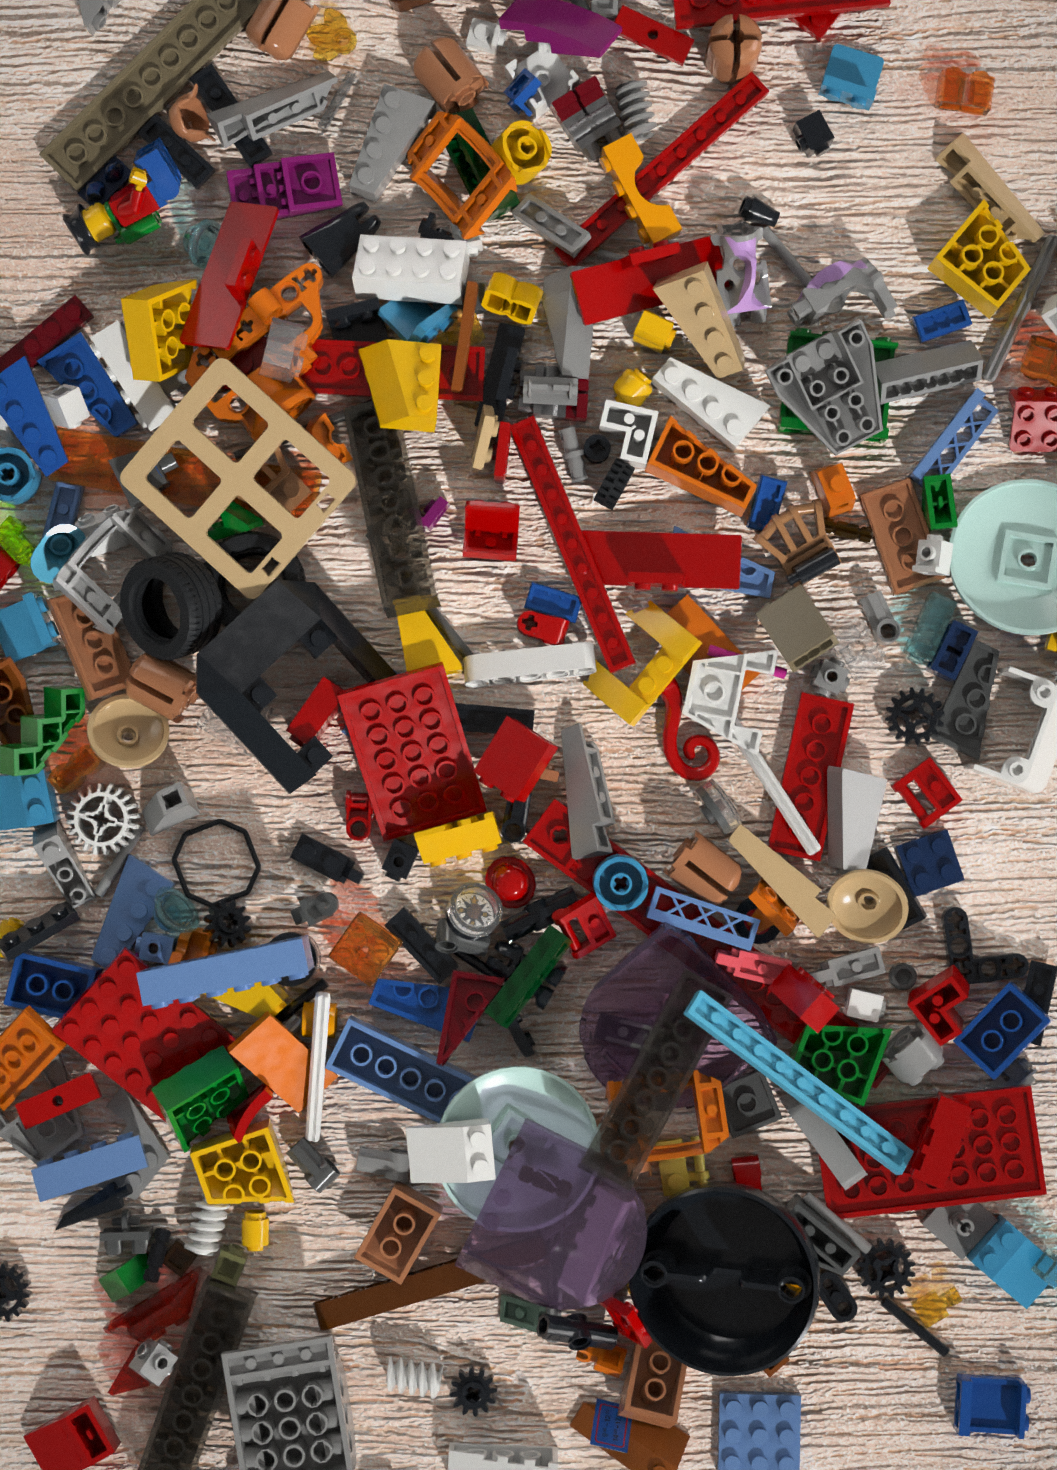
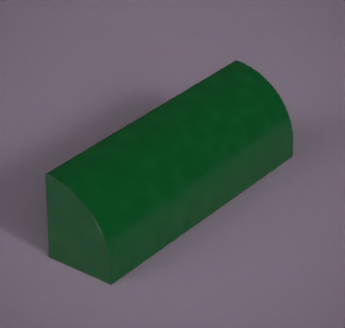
(472, 167)

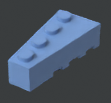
(89, 1168)

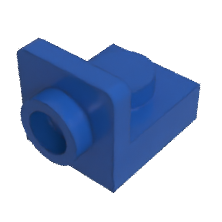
(521, 90)

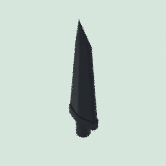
(102, 1202)

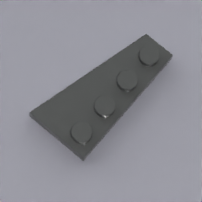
(969, 701)

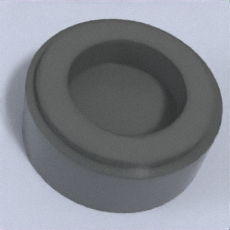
(902, 976)

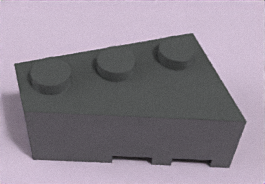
(832, 1247)

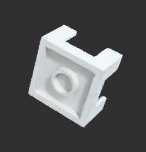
(552, 74)

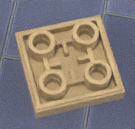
(487, 427)

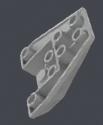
(832, 386)

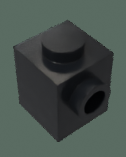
(813, 134)
(400, 860)

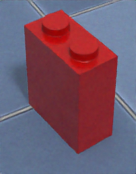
(315, 713)
(514, 760)

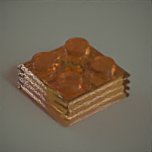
(361, 933)

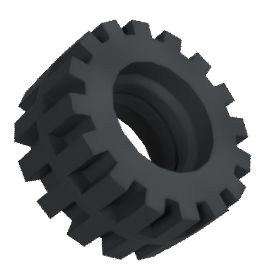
(614, 484)

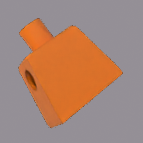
(833, 489)

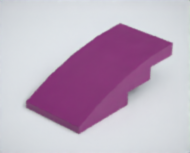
(563, 25)
(293, 185)

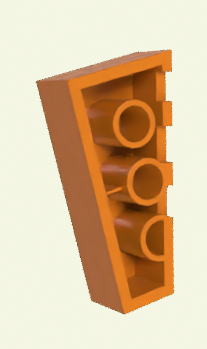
(699, 470)

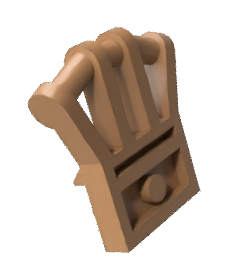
(283, 487)
(806, 550)

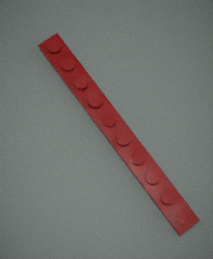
(671, 162)
(572, 544)

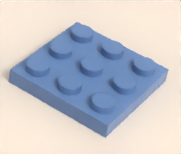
(759, 1430)

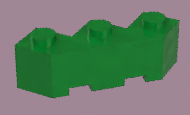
(43, 732)

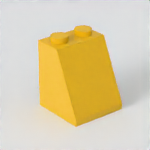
(424, 644)
(257, 999)

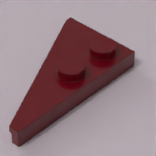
(466, 1002)

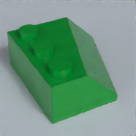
(842, 1057)
(200, 1095)

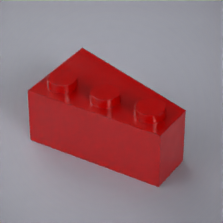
(804, 996)
(940, 1140)

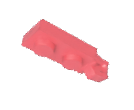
(751, 964)

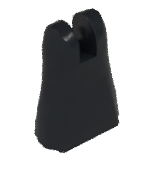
(338, 238)

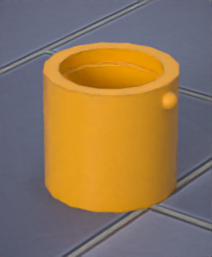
(307, 1020)

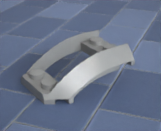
(85, 592)

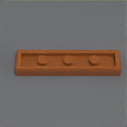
(465, 337)

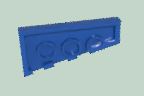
(78, 366)
(29, 417)
(414, 1002)

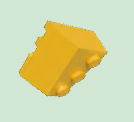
(981, 262)
(153, 329)
(403, 383)
(458, 839)
(243, 1170)

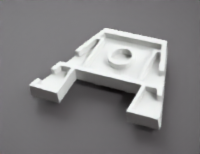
(716, 693)

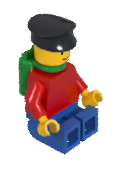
(132, 208)

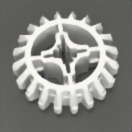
(99, 830)

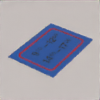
(609, 1428)

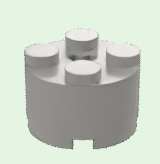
(912, 1054)

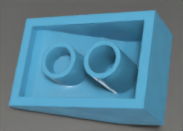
(27, 800)
(1007, 1260)

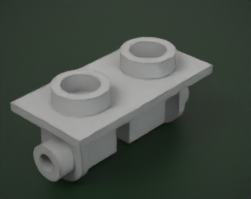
(550, 390)
(1018, 1075)

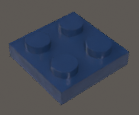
(929, 862)

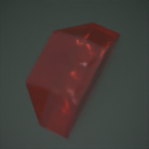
(159, 1310)

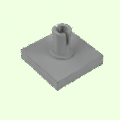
(959, 1226)

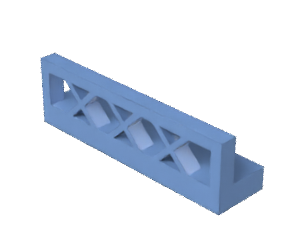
(949, 434)
(699, 928)

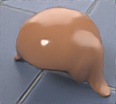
(188, 109)

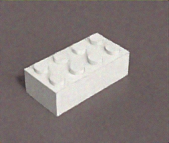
(411, 269)

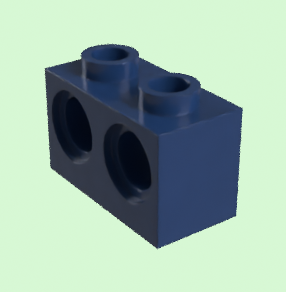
(952, 651)

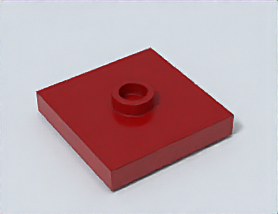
(501, 452)

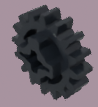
(918, 705)
(880, 1277)
(13, 1291)

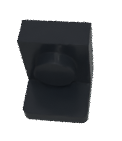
(426, 229)

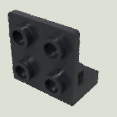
(357, 322)

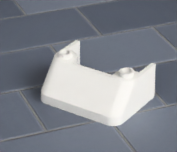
(1032, 772)

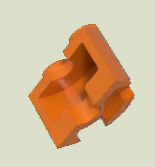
(321, 429)
(193, 945)

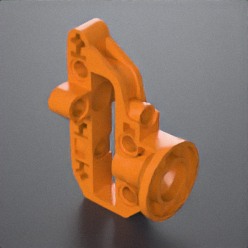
(262, 307)

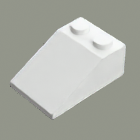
(451, 1152)

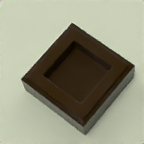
(179, 1258)

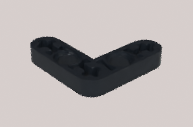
(975, 964)

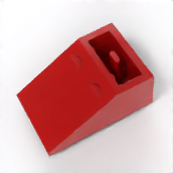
(74, 1438)

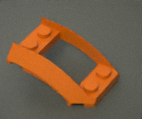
(486, 196)
(709, 1114)

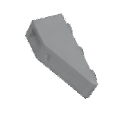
(63, 864)

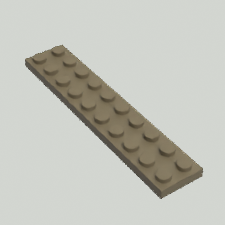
(145, 87)

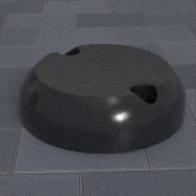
(726, 1279)

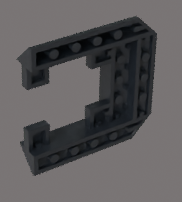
(236, 657)

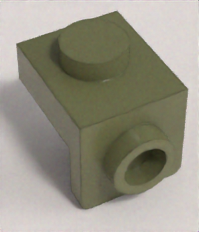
(230, 1264)

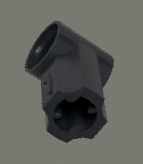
(516, 814)

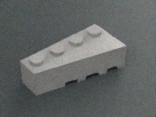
(392, 132)

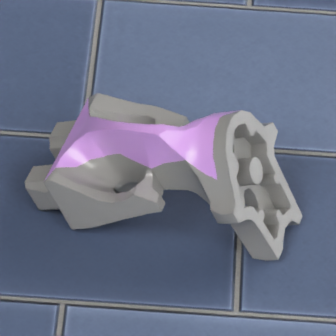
(740, 242)
(832, 285)

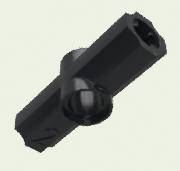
(537, 914)
(577, 1331)

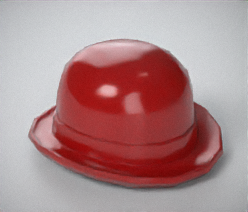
(511, 881)

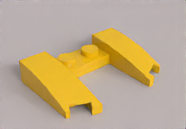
(676, 650)

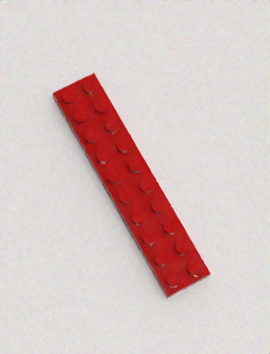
(341, 370)

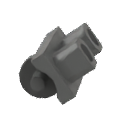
(315, 908)
(115, 1235)

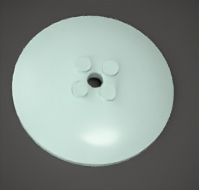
(987, 550)
(507, 1099)

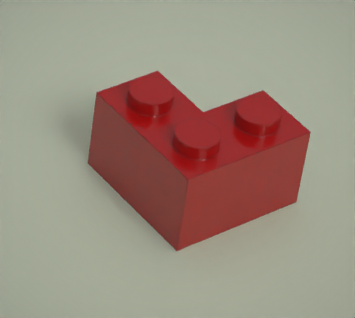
(935, 1003)

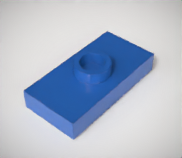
(941, 321)
(766, 501)
(553, 602)

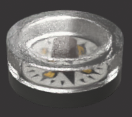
(717, 806)

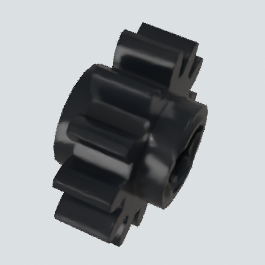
(235, 921)
(471, 1400)

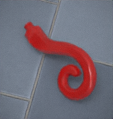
(673, 703)

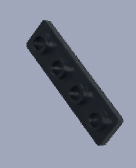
(501, 370)

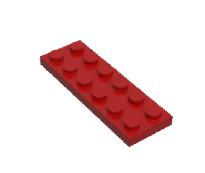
(815, 744)

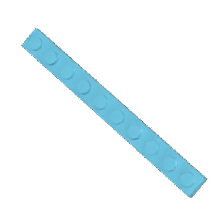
(798, 1082)

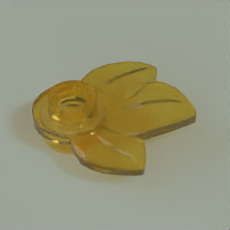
(328, 35)

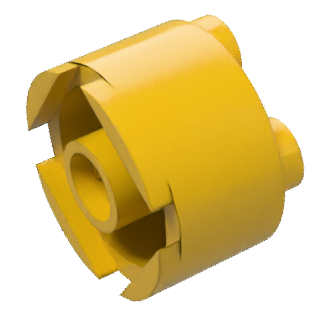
(523, 150)

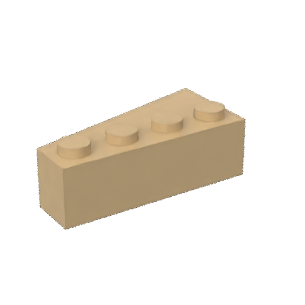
(701, 314)

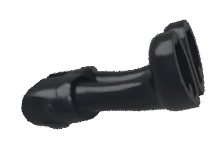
(515, 952)

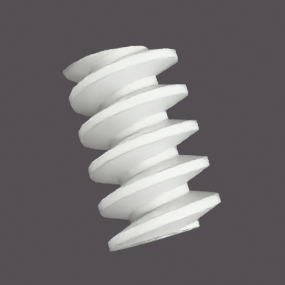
(207, 1228)
(413, 1377)

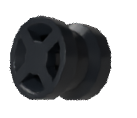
(596, 454)

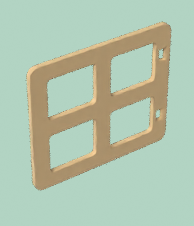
(236, 477)

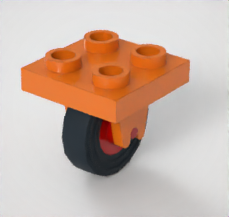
(771, 911)

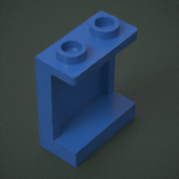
(991, 1405)

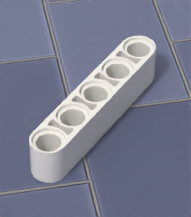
(529, 664)

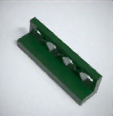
(528, 976)

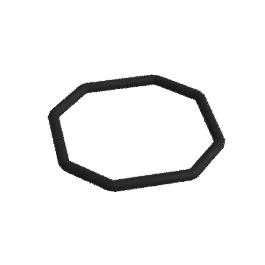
(201, 828)

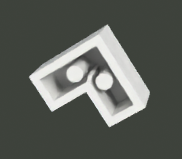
(635, 425)

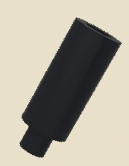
(813, 567)

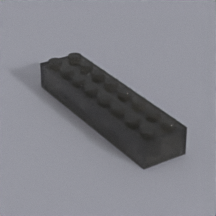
(391, 513)
(650, 1087)
(198, 1377)

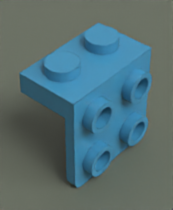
(851, 77)
(417, 319)
(27, 627)

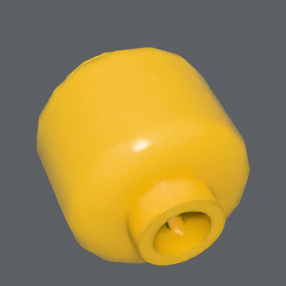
(632, 387)

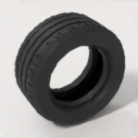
(245, 545)
(145, 611)

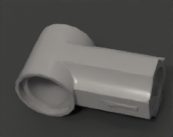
(879, 615)
(390, 1163)

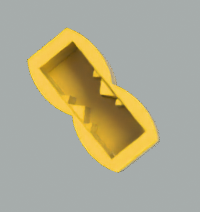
(512, 298)
(654, 332)

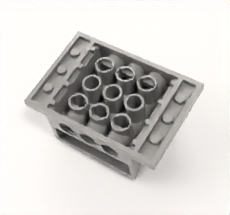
(290, 1406)

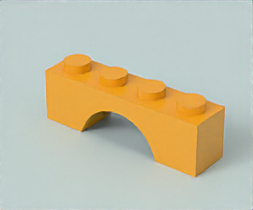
(654, 221)

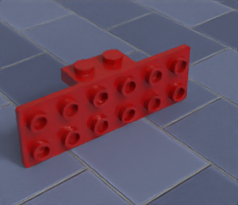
(229, 276)
(628, 283)
(666, 559)

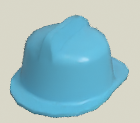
(55, 550)

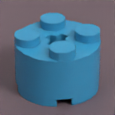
(26, 476)
(620, 898)

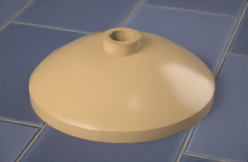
(123, 718)
(863, 918)

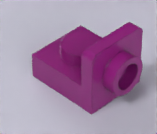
(434, 512)

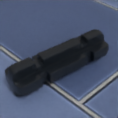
(156, 1255)

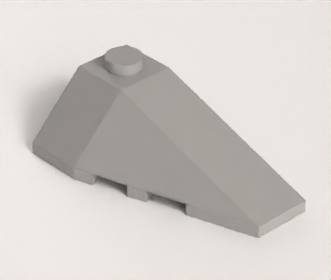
(569, 335)

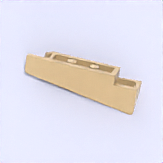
(979, 181)
(784, 879)

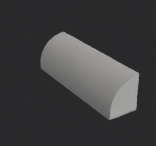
(928, 371)

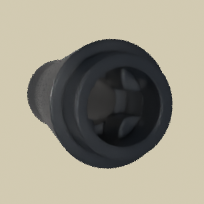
(758, 212)

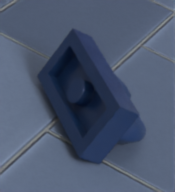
(106, 182)

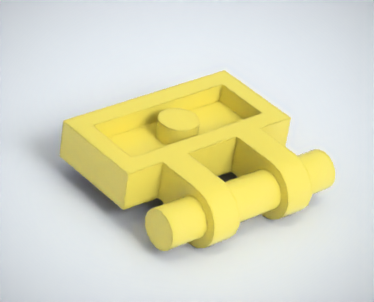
(674, 1171)

